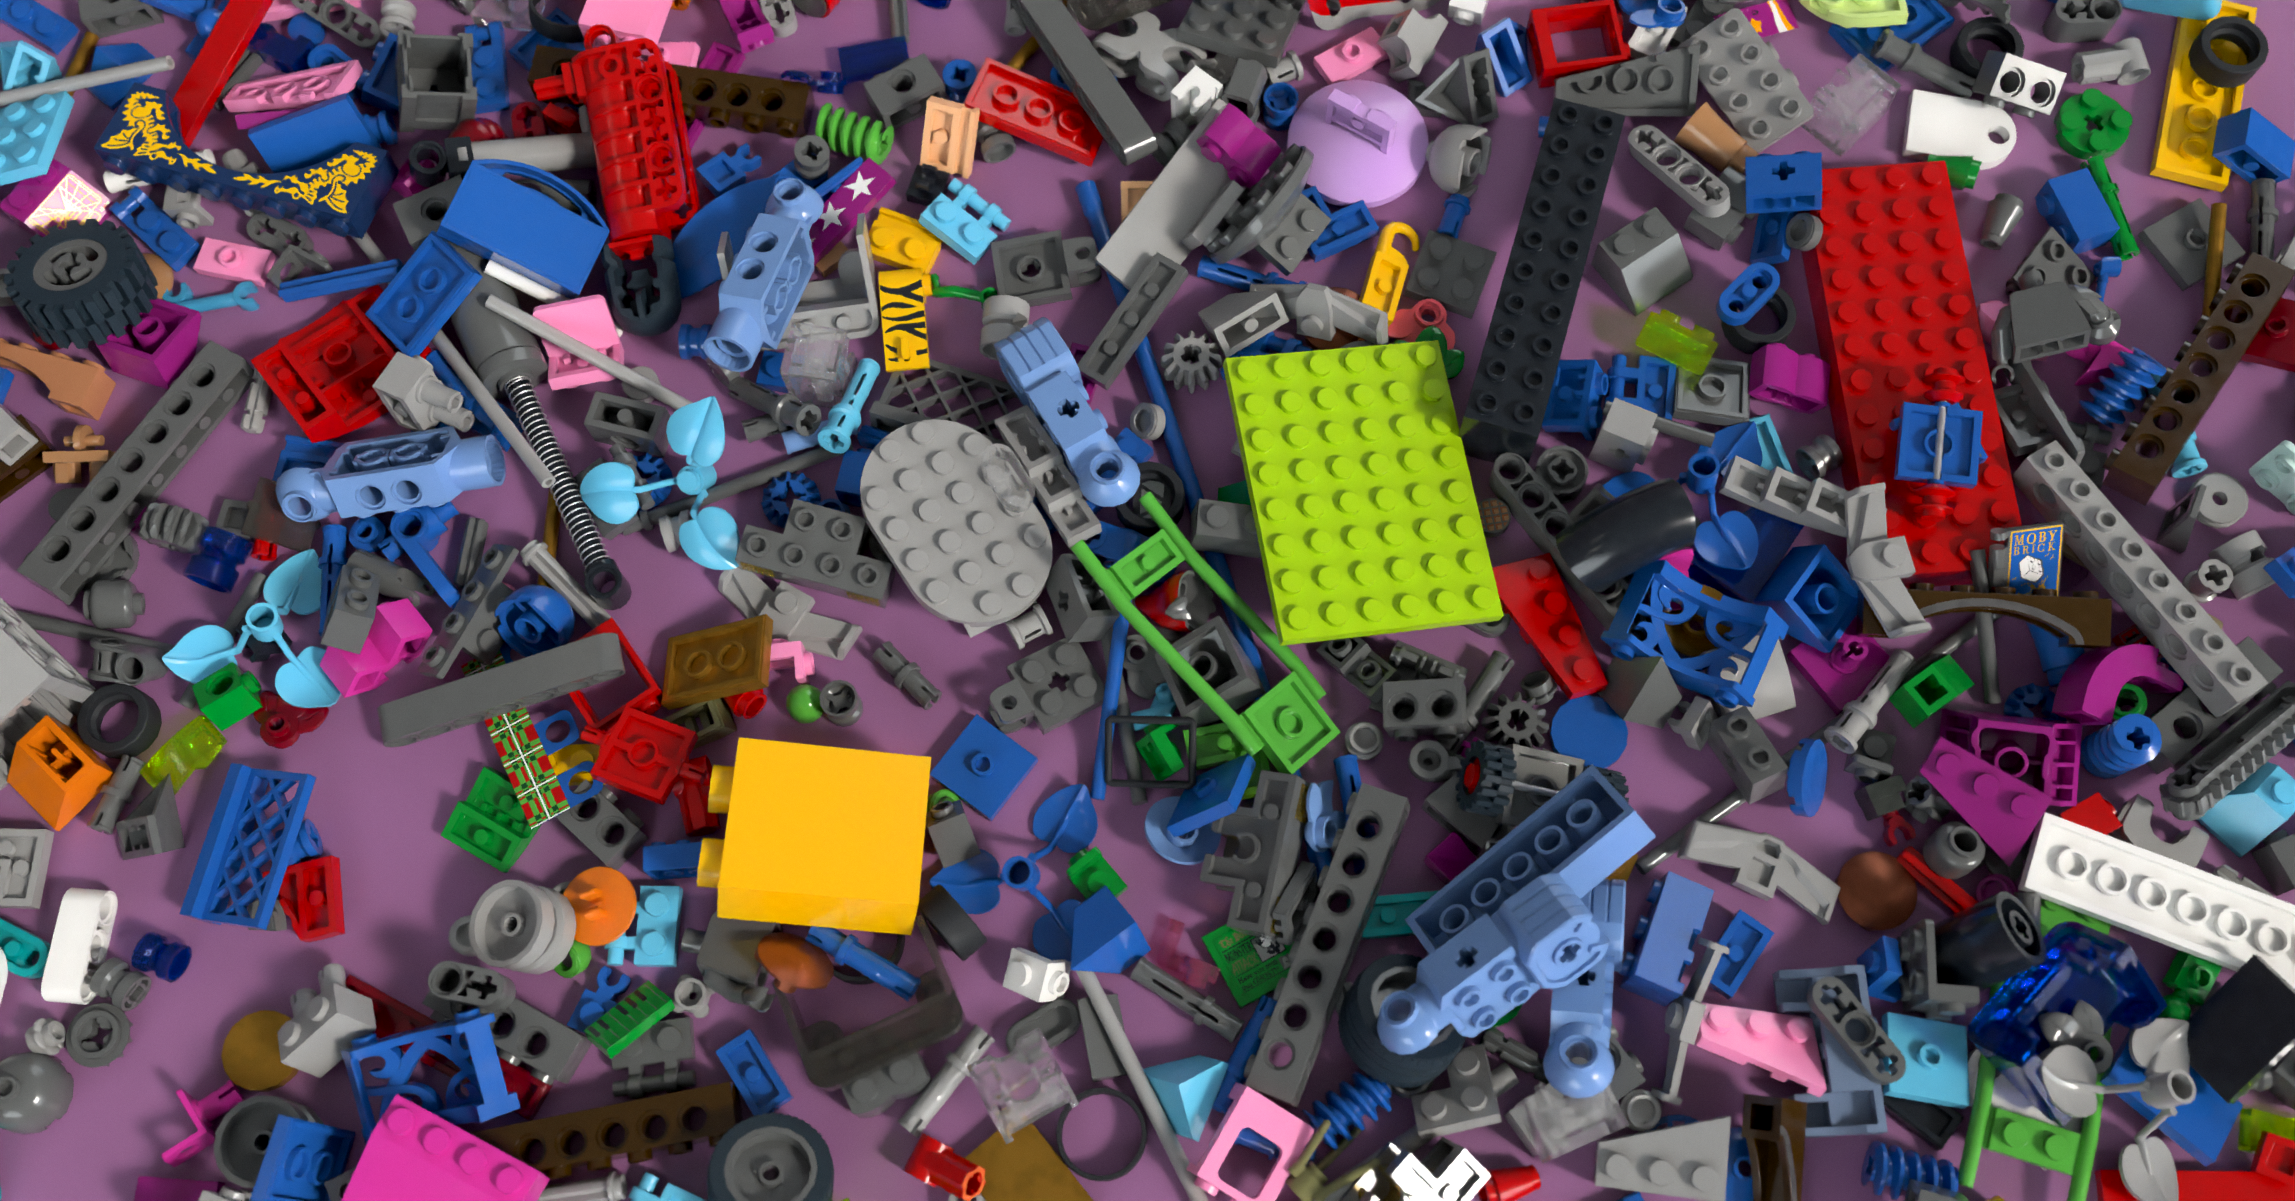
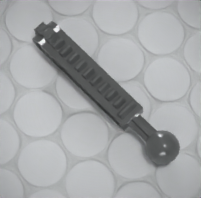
(2231, 756)

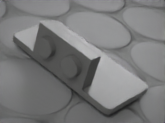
(1749, 81)

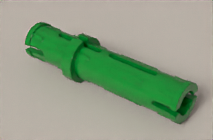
(2123, 240)

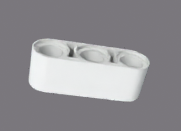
(78, 945)

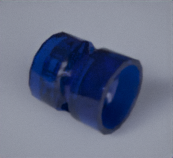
(207, 566)

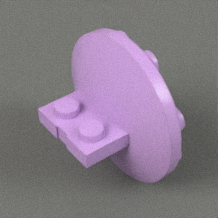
(1363, 142)

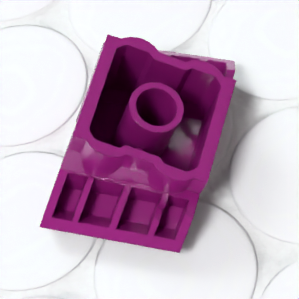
(2029, 748)

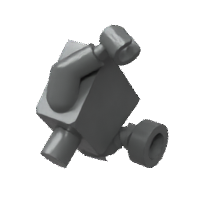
(2049, 321)
(1435, 764)

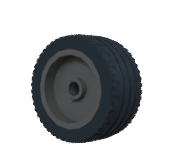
(1359, 1027)
(771, 1161)

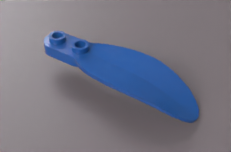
(733, 212)

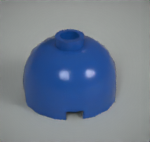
(535, 619)

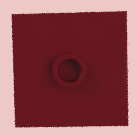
(2276, 339)

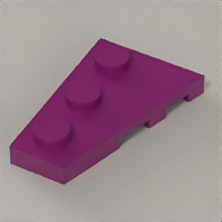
(1987, 797)

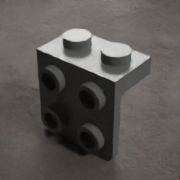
(1919, 979)

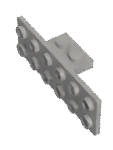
(1174, 212)

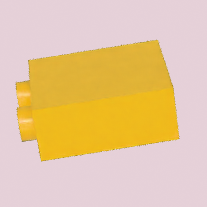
(818, 836)

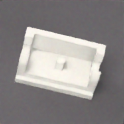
(1194, 96)

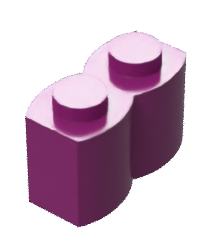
(1238, 146)
(1789, 378)

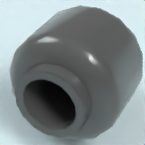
(113, 604)
(1953, 850)

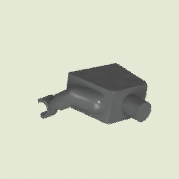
(729, 960)

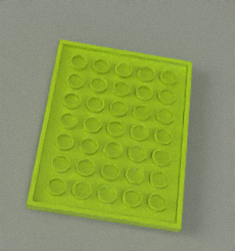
(1360, 492)

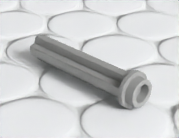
(578, 598)
(597, 1189)

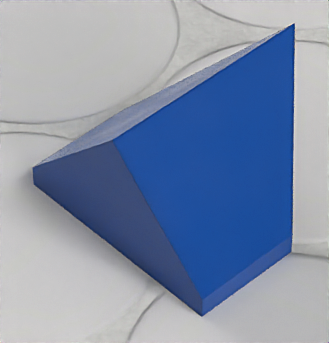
(1508, 55)
(113, 56)
(1105, 935)

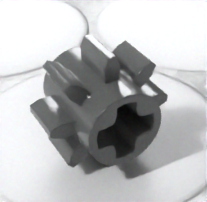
(1925, 801)

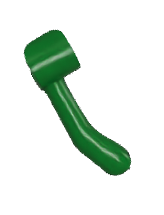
(960, 292)

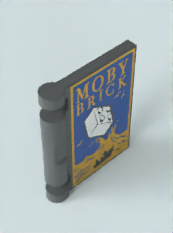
(2027, 557)

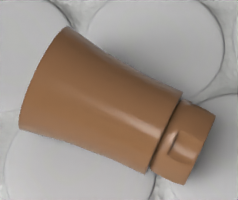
(1714, 141)

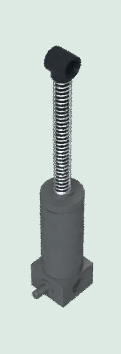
(510, 367)

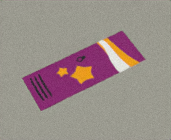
(1769, 17)

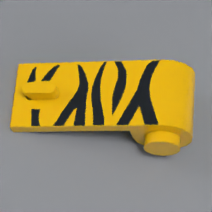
(904, 318)

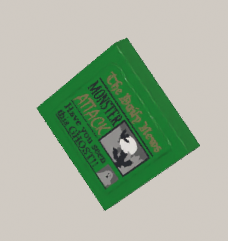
(1247, 963)

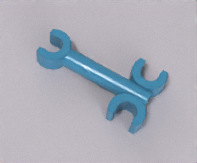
(215, 302)

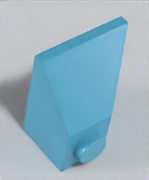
(2252, 809)

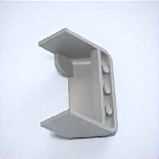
(834, 303)

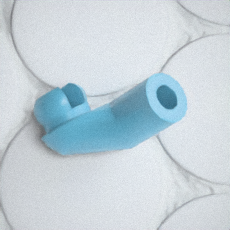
(1161, 706)

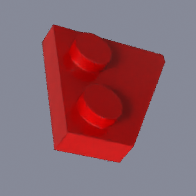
(313, 898)

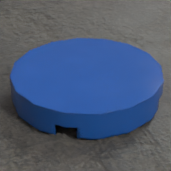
(1589, 731)
(1807, 777)

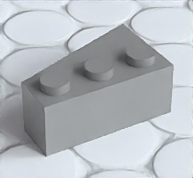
(1668, 1161)

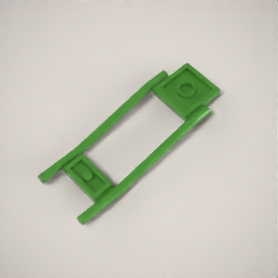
(1283, 720)
(2023, 1136)

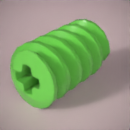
(854, 138)

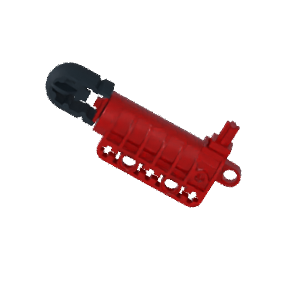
(636, 185)

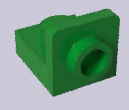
(1159, 752)
(1091, 872)

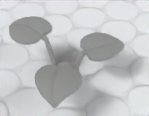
(2161, 1050)

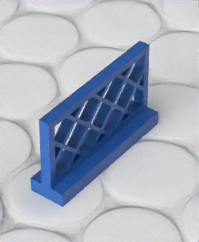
(232, 839)

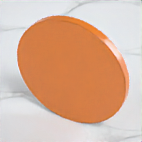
(602, 905)

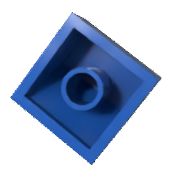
(1812, 596)

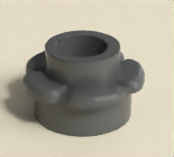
(1538, 685)

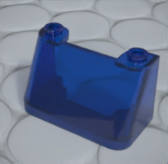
(2076, 967)

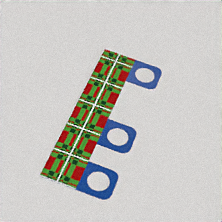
(526, 752)

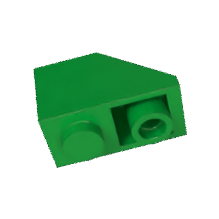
(1930, 690)

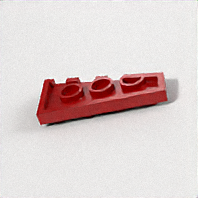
(1547, 619)

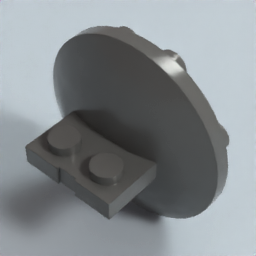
(1273, 216)

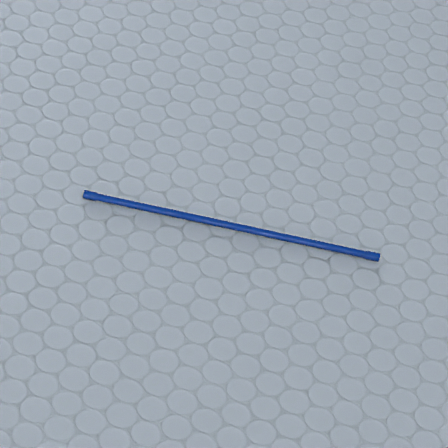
(1094, 212)

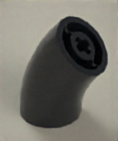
(1628, 533)
(1987, 943)

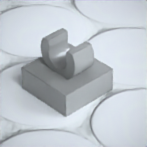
(1695, 723)

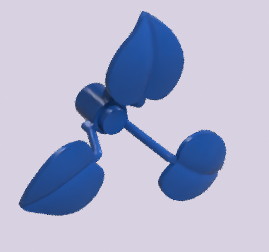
(1733, 537)
(1063, 820)

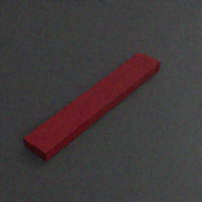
(396, 1017)

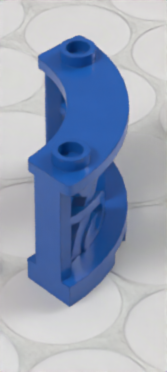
(1743, 618)
(486, 1087)

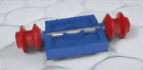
(1938, 444)

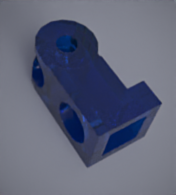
(280, 51)

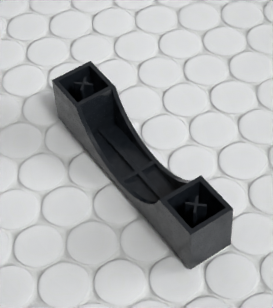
(1541, 282)

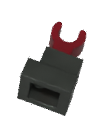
(1884, 801)

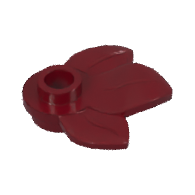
(292, 719)

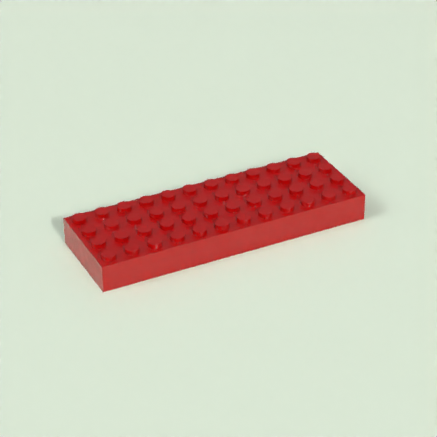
(1886, 312)

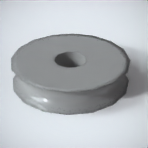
(2230, 492)

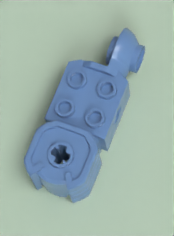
(1051, 385)
(1494, 966)
(1584, 1007)

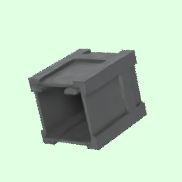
(437, 65)

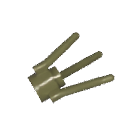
(1309, 1180)

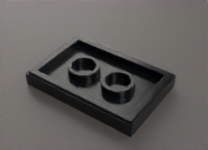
(2242, 1029)

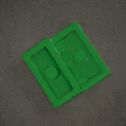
(491, 822)

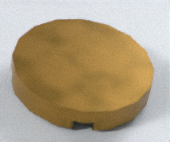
(253, 1053)

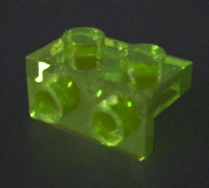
(1676, 343)

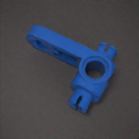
(419, 545)

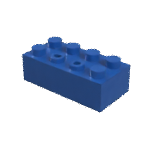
(525, 226)

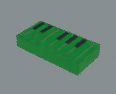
(629, 1019)

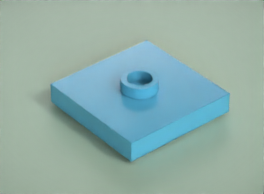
(1934, 1060)

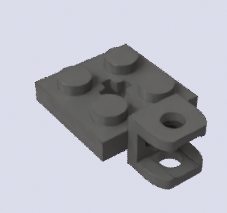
(1059, 264)
(1033, 699)

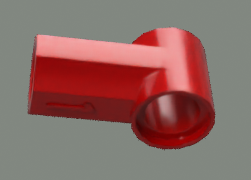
(694, 802)
(939, 1166)

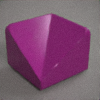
(1449, 858)

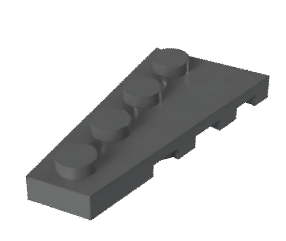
(1638, 87)

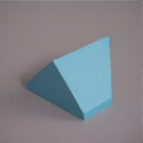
(26, 65)
(1187, 1091)

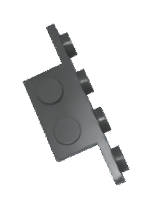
(2031, 416)
(473, 620)

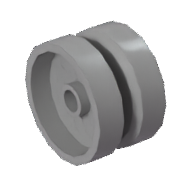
(522, 927)

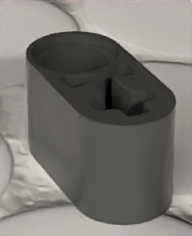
(2081, 20)
(466, 991)

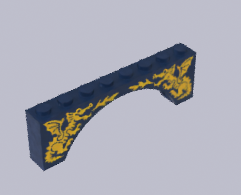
(332, 195)

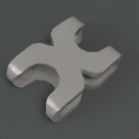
(1147, 54)
(2136, 830)

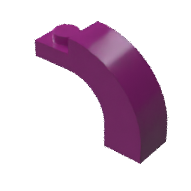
(747, 24)
(2096, 677)

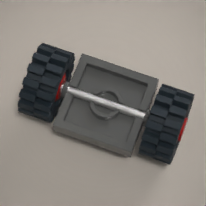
(1517, 780)

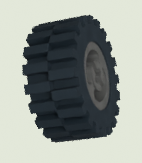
(81, 283)

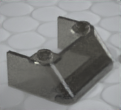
(839, 1059)

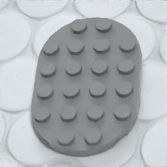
(947, 527)

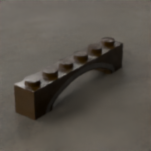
(2074, 620)
(1775, 1146)

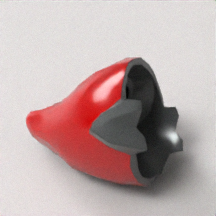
(1179, 602)

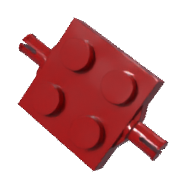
(644, 755)

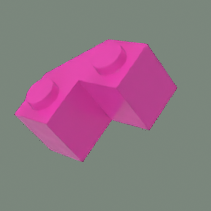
(394, 636)

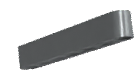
(1088, 78)
(1552, 514)
(501, 690)

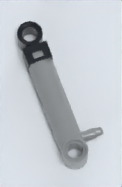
(544, 152)

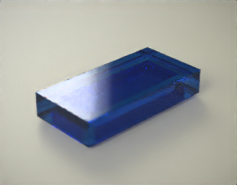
(871, 58)

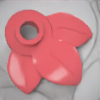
(1409, 322)

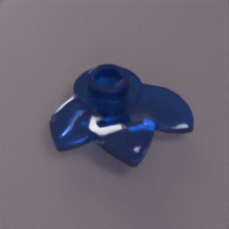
(828, 82)

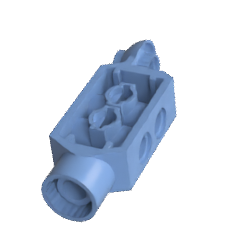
(765, 278)
(392, 475)

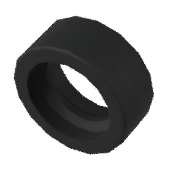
(1988, 29)
(2240, 32)
(1750, 342)
(1167, 476)
(99, 703)
(951, 922)

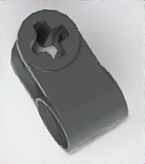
(121, 662)

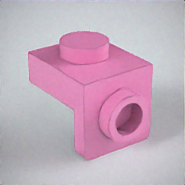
(792, 655)

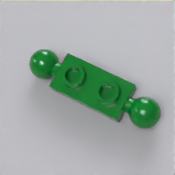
(2191, 983)

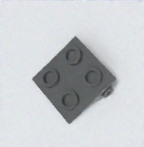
(2054, 261)
(1420, 665)

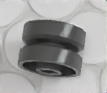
(247, 1132)

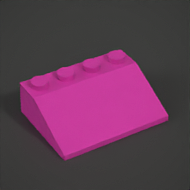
(429, 1159)

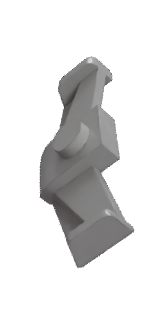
(1323, 310)
(1880, 562)
(789, 612)
(1762, 866)
(1684, 1020)

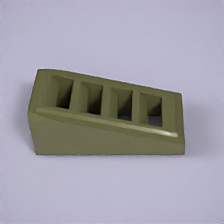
(712, 731)

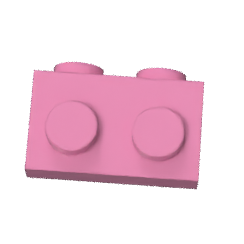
(588, 322)

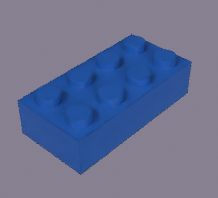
(672, 860)

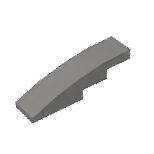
(1052, 481)
(1787, 495)

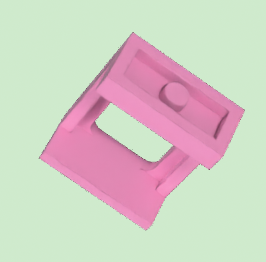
(1269, 1121)

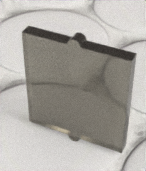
(269, 523)

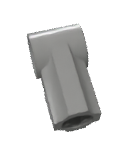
(2121, 62)

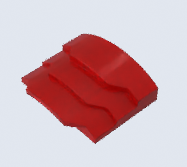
(330, 369)

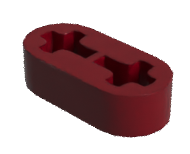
(519, 117)

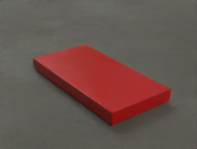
(1034, 111)

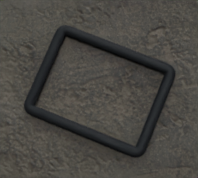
(1151, 720)

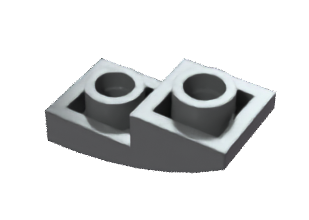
(1359, 665)

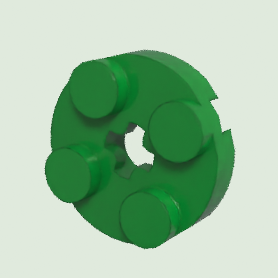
(2096, 108)

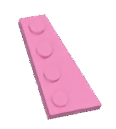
(294, 89)

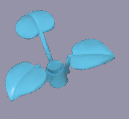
(691, 431)
(211, 647)

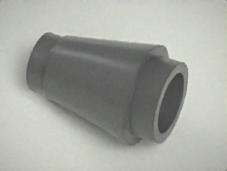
(2000, 220)

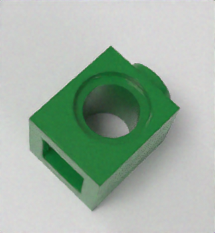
(228, 695)

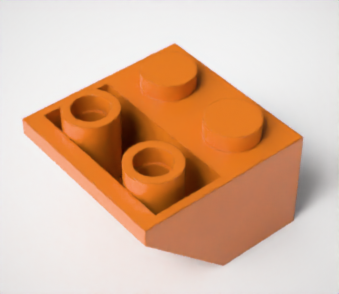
(56, 771)

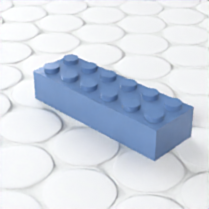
(1576, 833)

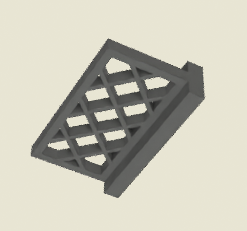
(891, 418)

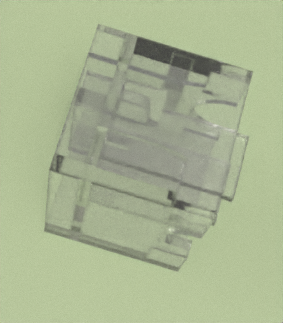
(1850, 104)
(817, 364)
(1023, 1084)
(1568, 1123)

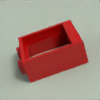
(1569, 18)
(646, 702)

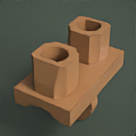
(68, 463)

